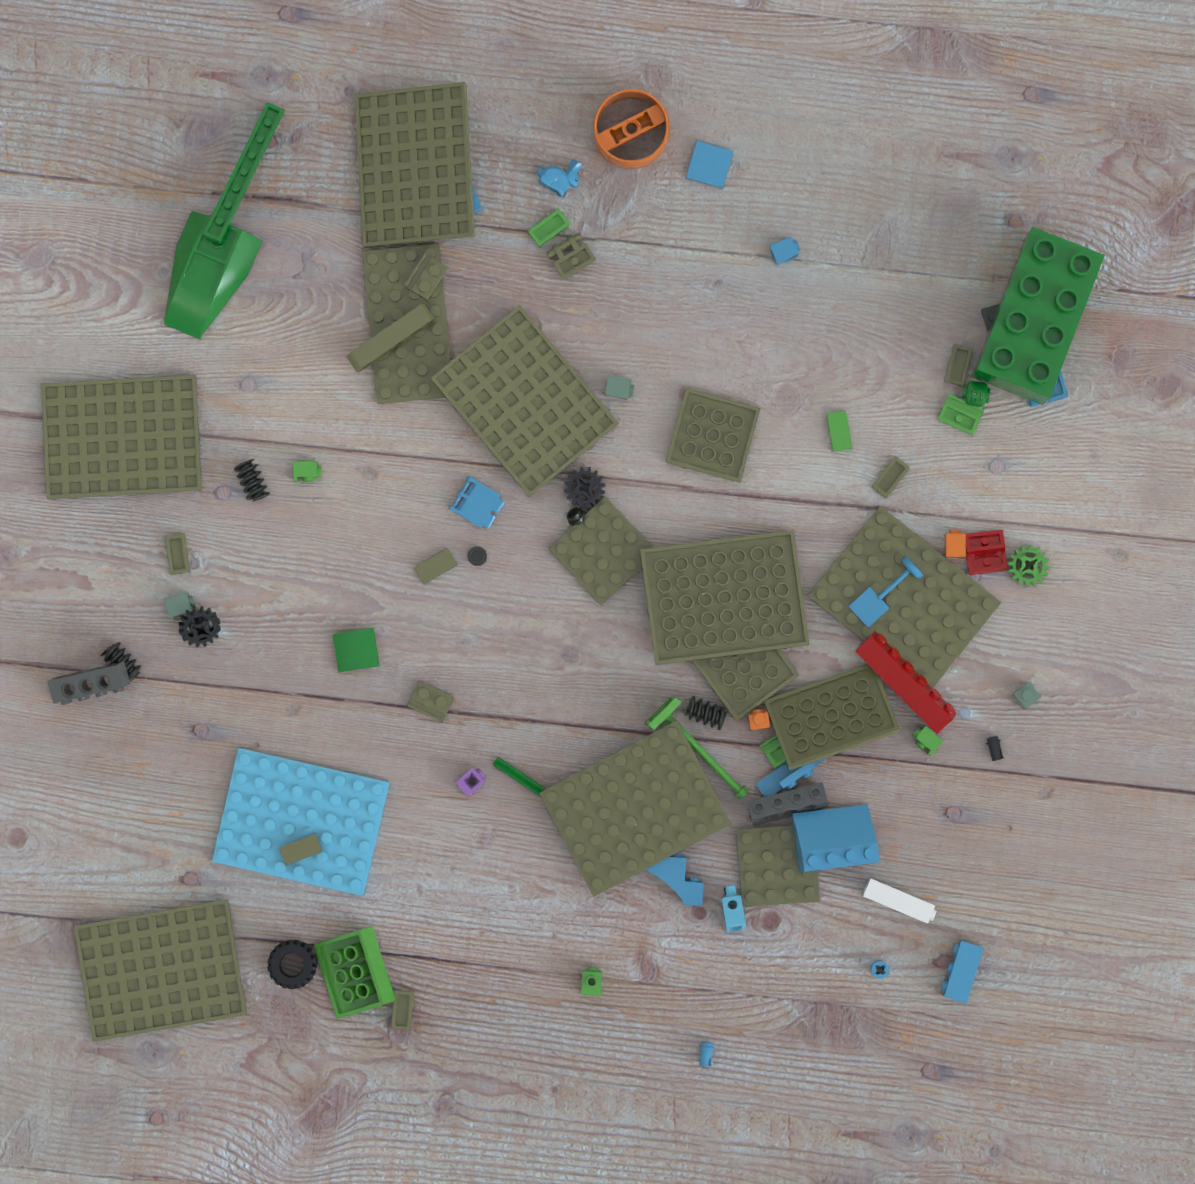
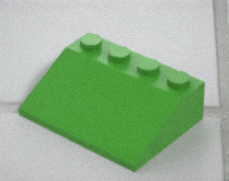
(354, 972)

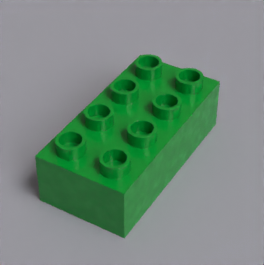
(1038, 316)

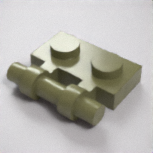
(575, 260)

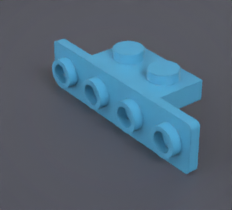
(784, 778)

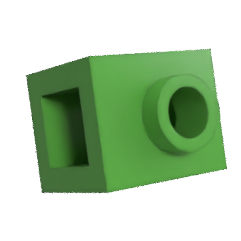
(591, 981)

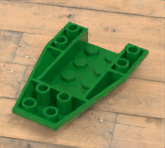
(206, 274)

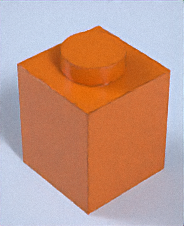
(955, 544)

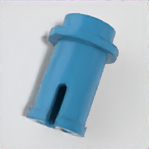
(706, 1053)

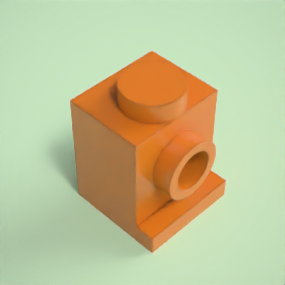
(758, 719)

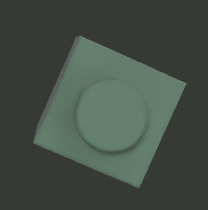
(619, 387)
(179, 604)
(1026, 695)

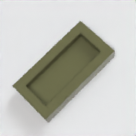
(958, 365)
(890, 477)
(177, 554)
(436, 566)
(300, 849)
(402, 1010)

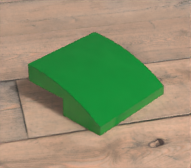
(356, 650)

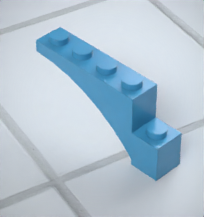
(673, 873)

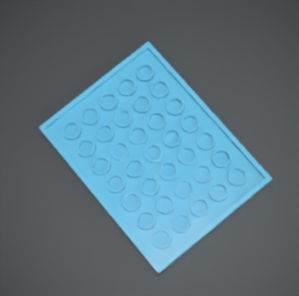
(286, 800)

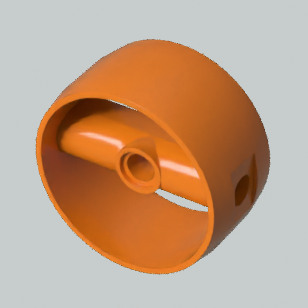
(643, 121)

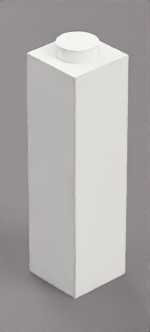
(899, 901)

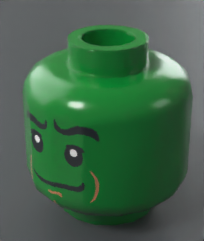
(976, 393)

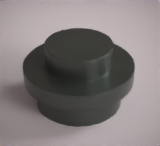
(575, 516)
(477, 556)

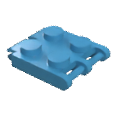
(477, 503)

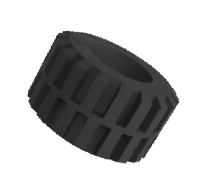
(280, 976)

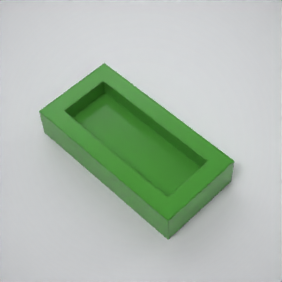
(549, 228)
(839, 431)

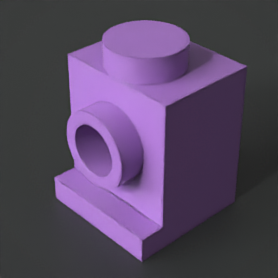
(464, 784)

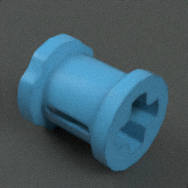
(885, 969)

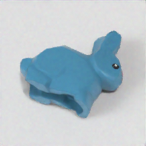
(558, 179)

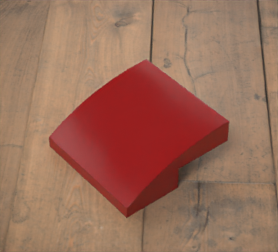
(986, 552)

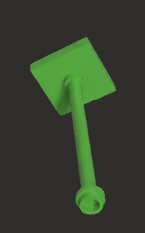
(664, 714)

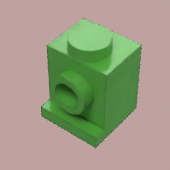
(306, 470)
(927, 739)

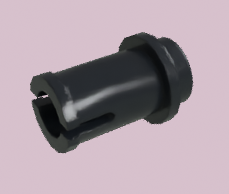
(995, 748)

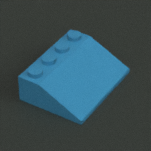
(834, 838)

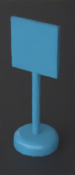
(871, 606)

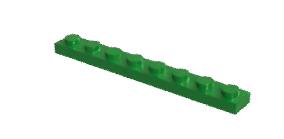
(243, 173)

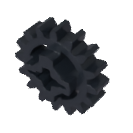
(576, 492)
(199, 619)

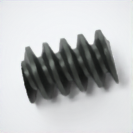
(251, 481)
(117, 655)
(706, 712)

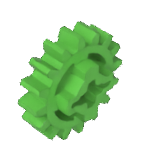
(1034, 572)

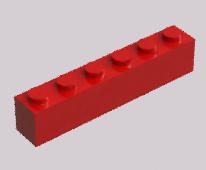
(906, 682)

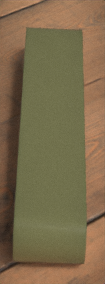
(390, 337)

